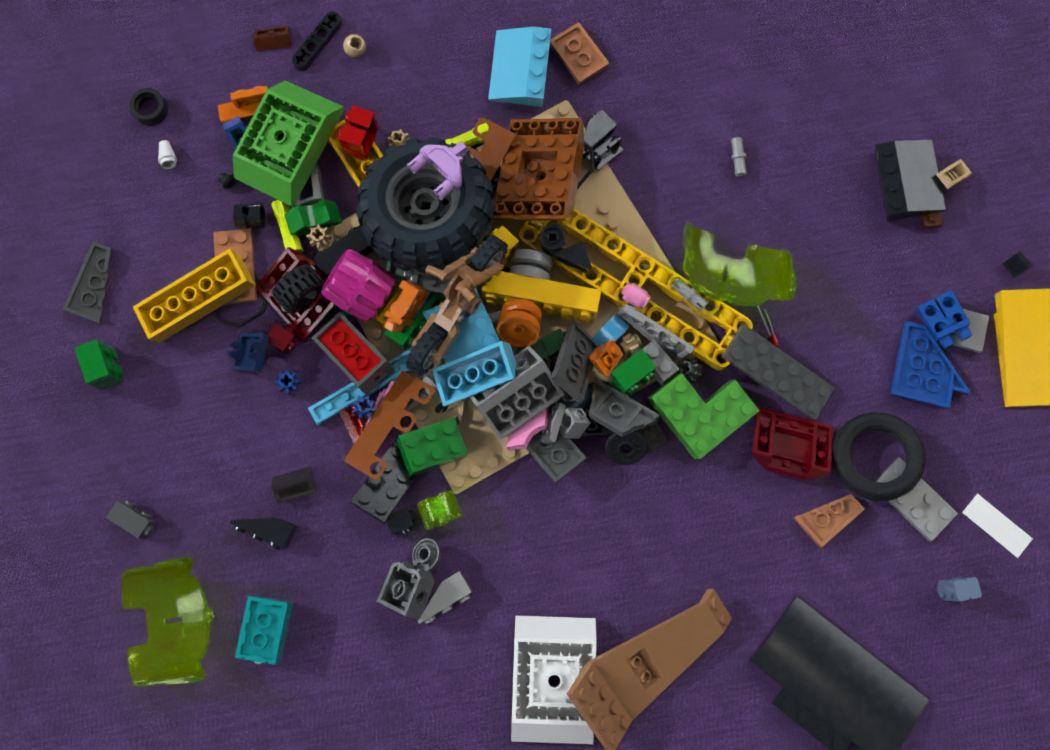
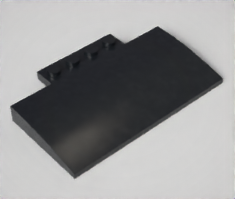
(835, 684)

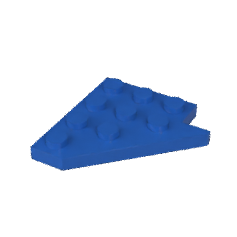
(924, 370)

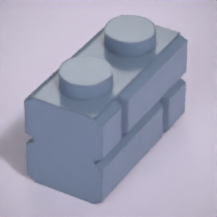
(959, 589)

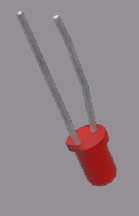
(773, 338)

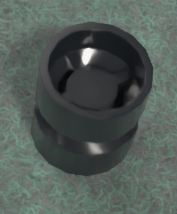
(246, 216)
(552, 240)

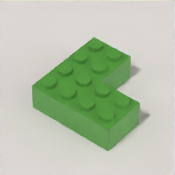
(697, 422)

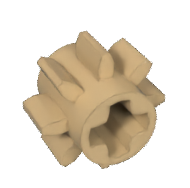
(398, 138)
(322, 241)
(630, 344)

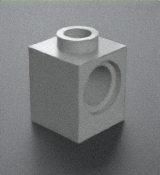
(573, 423)

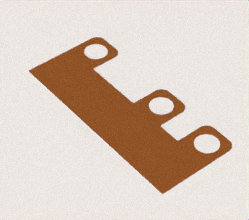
(495, 146)
(385, 417)

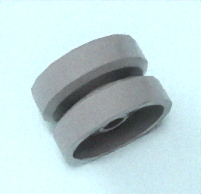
(531, 263)

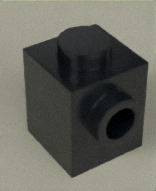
(402, 521)

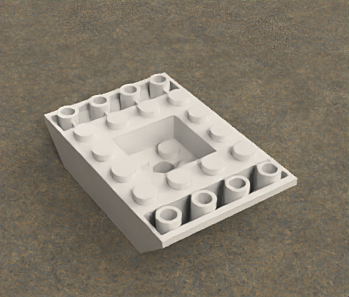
(546, 649)

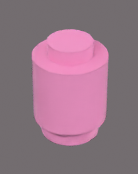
(635, 295)

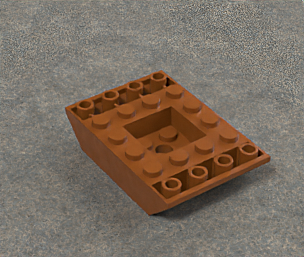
(540, 148)

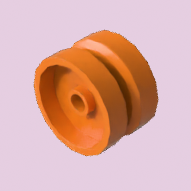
(519, 323)

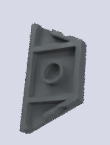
(618, 411)

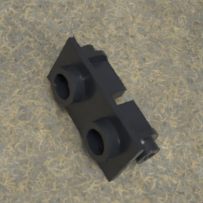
(606, 152)

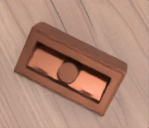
(272, 38)

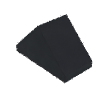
(575, 257)

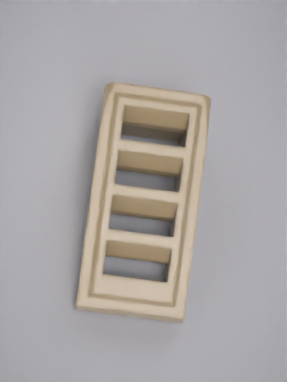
(954, 174)

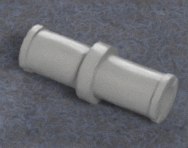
(738, 156)
(689, 294)

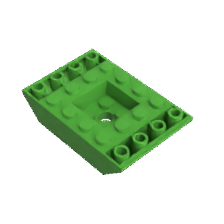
(285, 165)

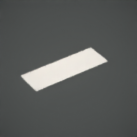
(997, 525)

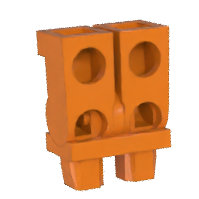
(406, 306)

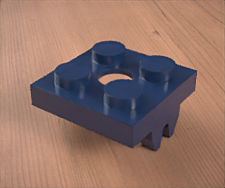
(243, 357)

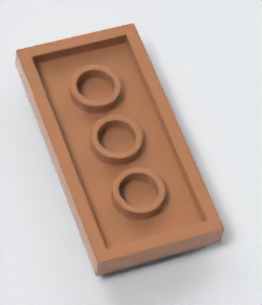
(242, 243)

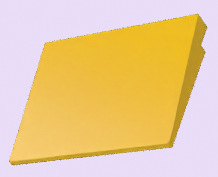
(1024, 346)

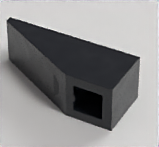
(271, 529)

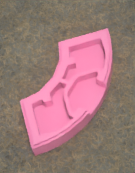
(522, 435)

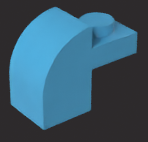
(611, 331)

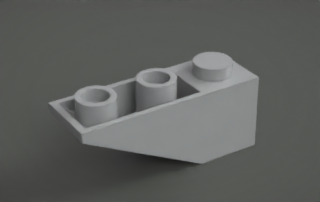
(450, 591)

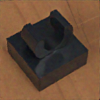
(1017, 264)

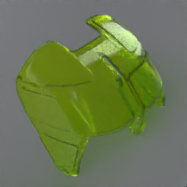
(749, 282)
(173, 648)

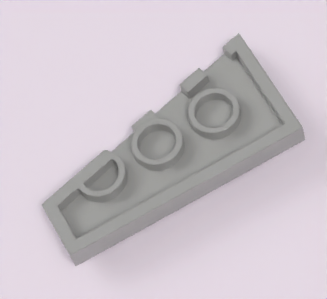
(669, 342)

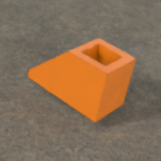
(606, 357)

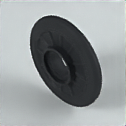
(624, 457)

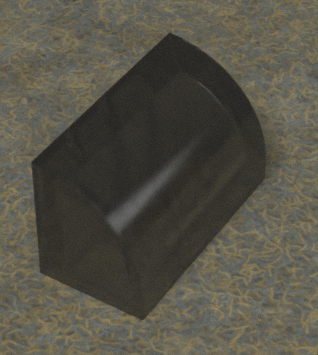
(293, 485)

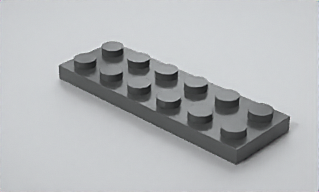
(778, 372)

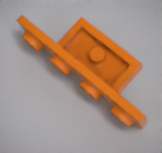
(243, 104)

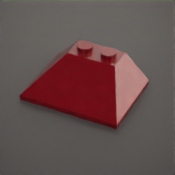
(304, 321)
(792, 445)

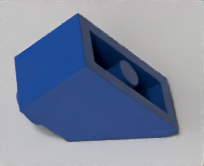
(234, 129)

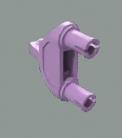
(446, 161)

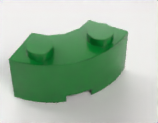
(303, 218)

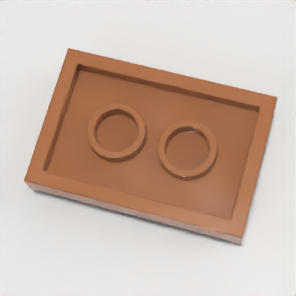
(579, 53)

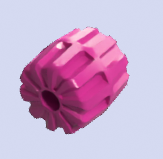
(358, 285)

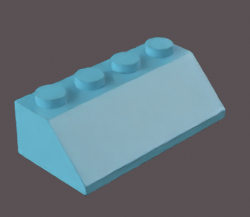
(475, 372)

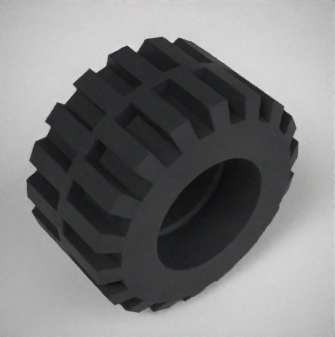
(298, 288)

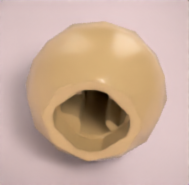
(354, 46)

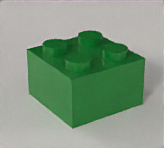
(99, 364)
(633, 372)

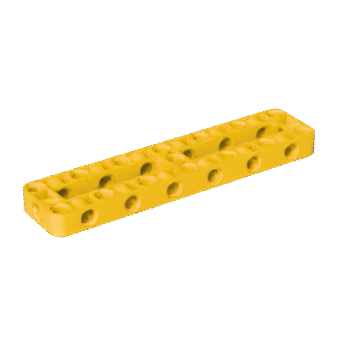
(657, 274)

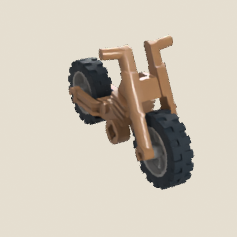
(467, 273)

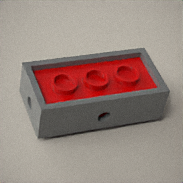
(353, 353)

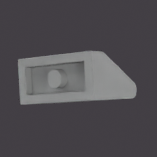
(317, 189)

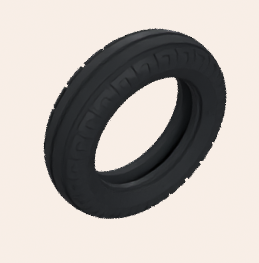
(898, 429)

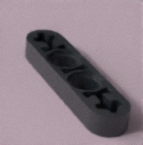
(315, 40)

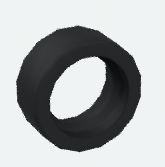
(145, 94)

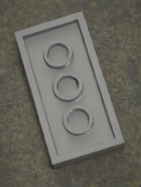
(921, 505)

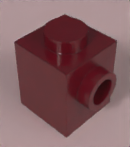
(282, 338)

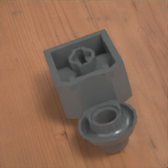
(409, 584)

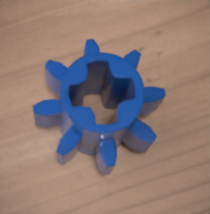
(291, 385)
(358, 405)

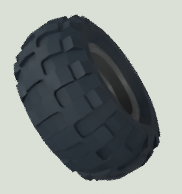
(400, 235)

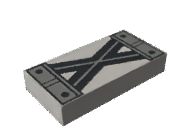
(554, 421)

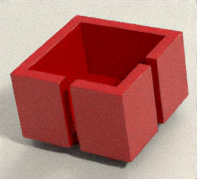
(358, 132)

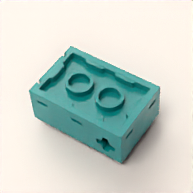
(264, 630)

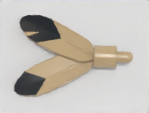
(457, 411)

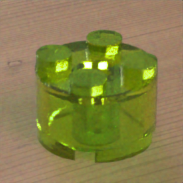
(439, 509)

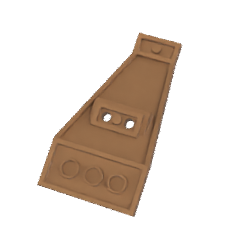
(633, 674)

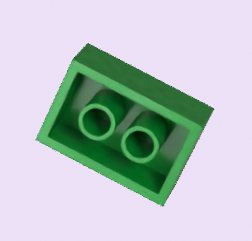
(431, 446)

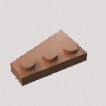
(829, 519)

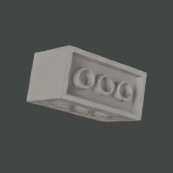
(519, 399)

